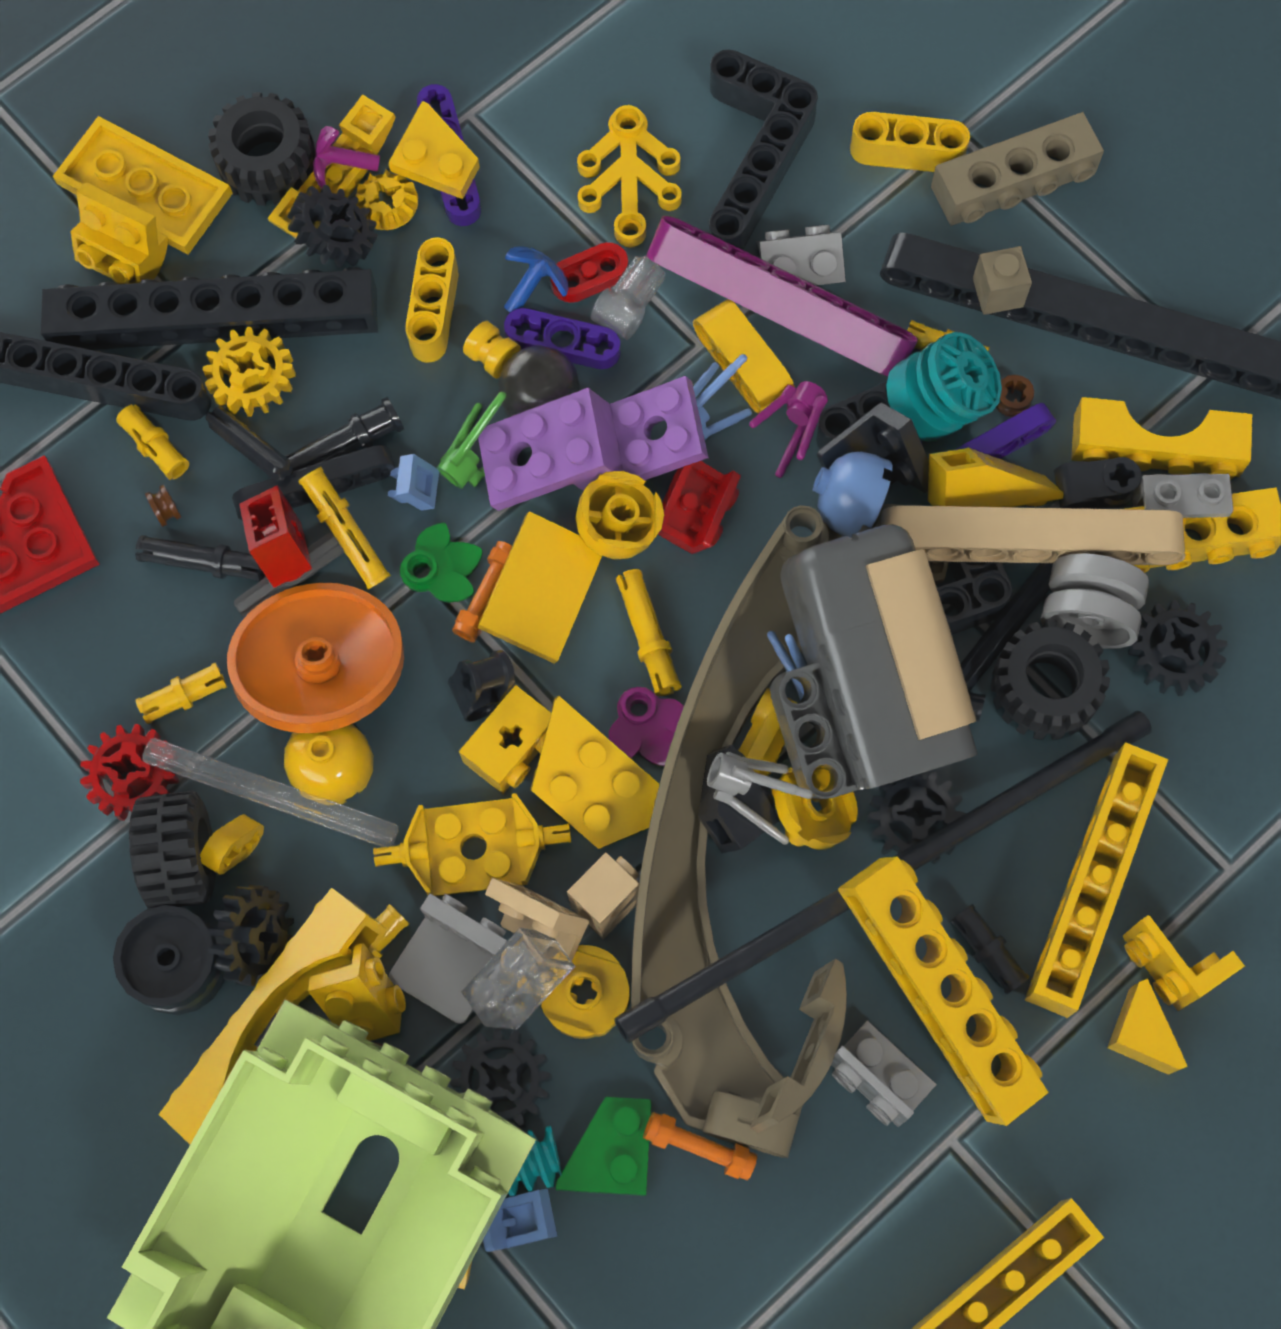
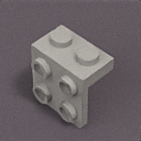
(446, 956)

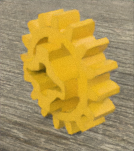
(249, 371)

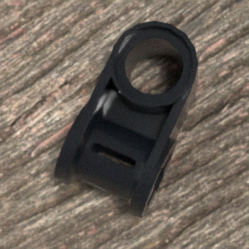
(1091, 483)
(482, 684)

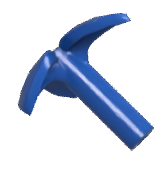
(539, 266)

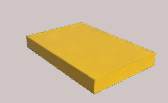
(540, 588)

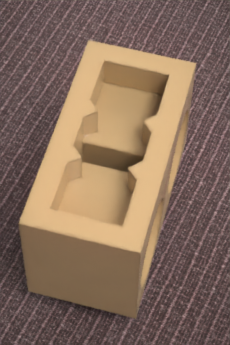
(605, 893)

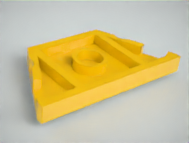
(591, 780)

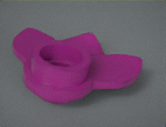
(649, 733)

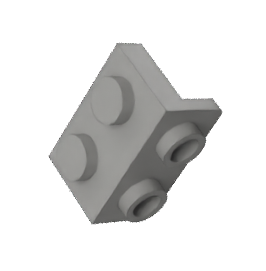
(811, 257)
(1189, 494)

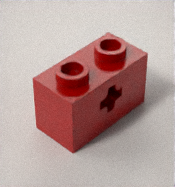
(275, 537)

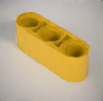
(894, 129)
(429, 283)
(728, 335)

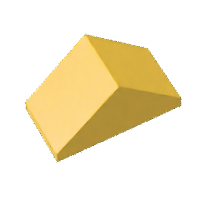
(1145, 1033)

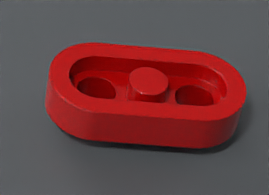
(587, 271)

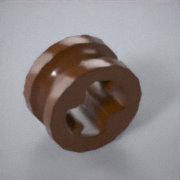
(1018, 383)
(163, 505)

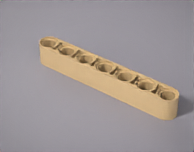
(1041, 533)

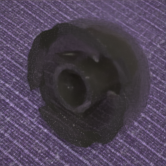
(536, 378)

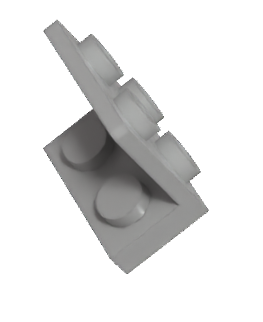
(881, 1075)

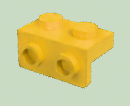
(360, 995)

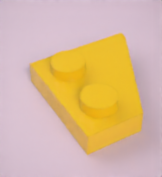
(434, 154)

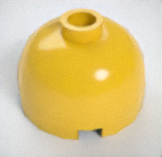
(619, 515)
(329, 763)

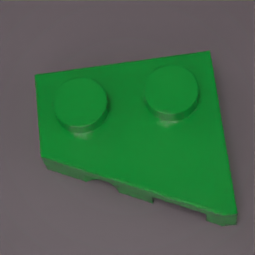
(612, 1151)

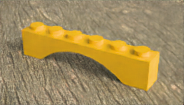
(318, 947)

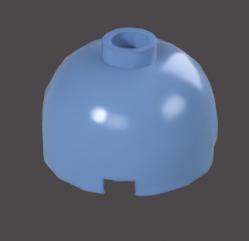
(852, 491)

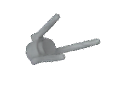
(735, 774)

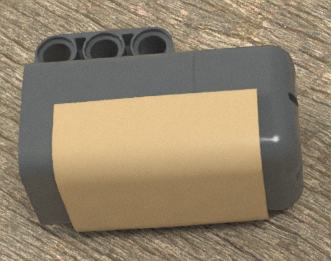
(878, 665)

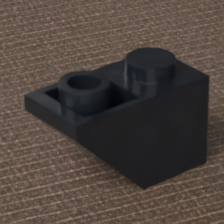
(726, 825)

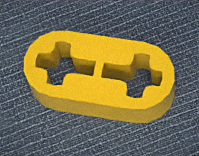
(231, 844)

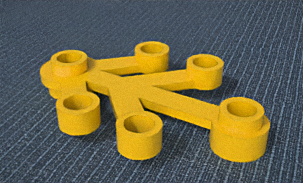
(628, 170)

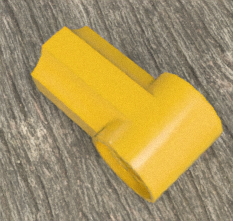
(764, 738)

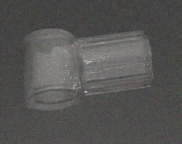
(626, 303)

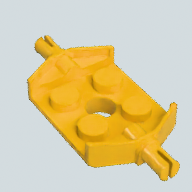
(438, 834)

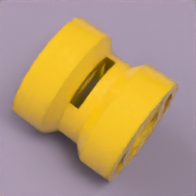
(489, 347)

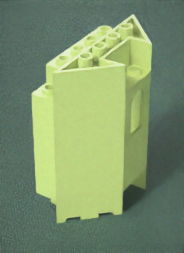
(243, 1215)

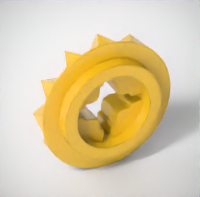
(403, 197)

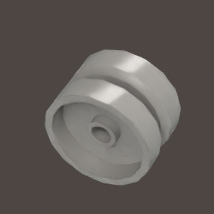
(1097, 597)

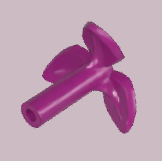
(329, 154)

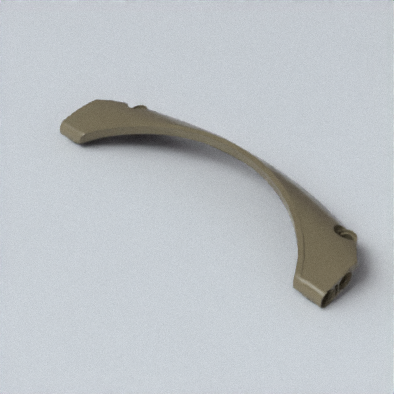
(709, 1055)

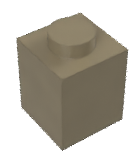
(1002, 280)

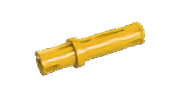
(317, 485)
(653, 647)

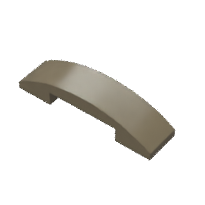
(827, 1006)

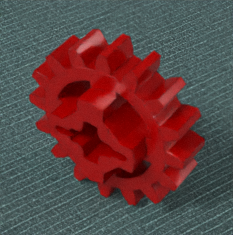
(120, 756)

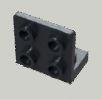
(887, 436)

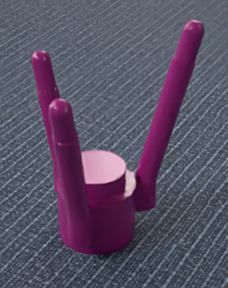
(804, 409)

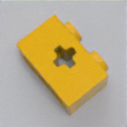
(513, 718)

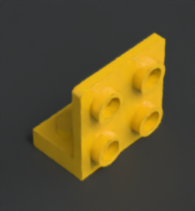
(1173, 979)

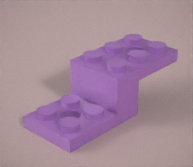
(586, 437)

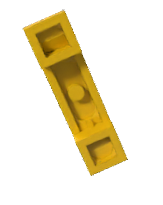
(363, 131)

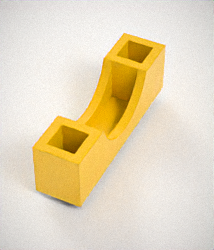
(1108, 431)

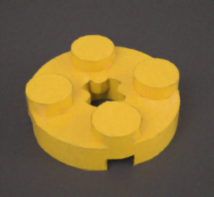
(812, 827)
(596, 1015)

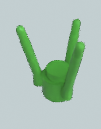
(460, 462)

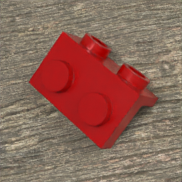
(697, 506)

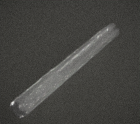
(270, 793)

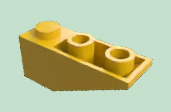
(981, 480)

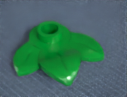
(447, 563)

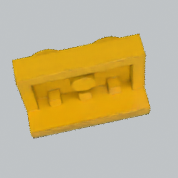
(116, 237)

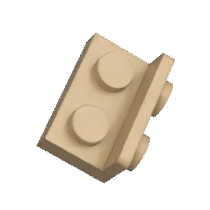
(535, 912)

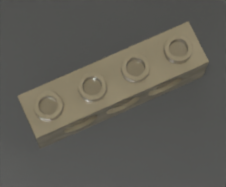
(1067, 140)

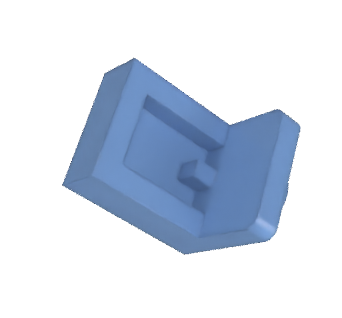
(521, 1221)

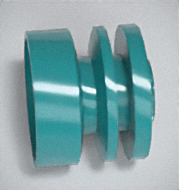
(945, 386)

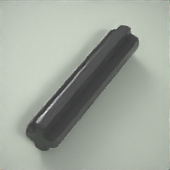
(320, 554)

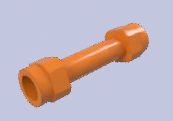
(468, 620)
(662, 1131)

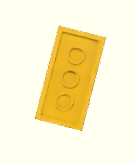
(148, 178)

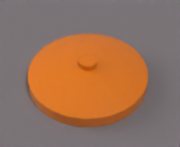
(315, 657)

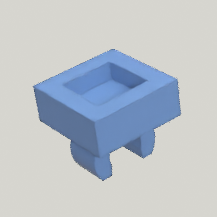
(415, 482)

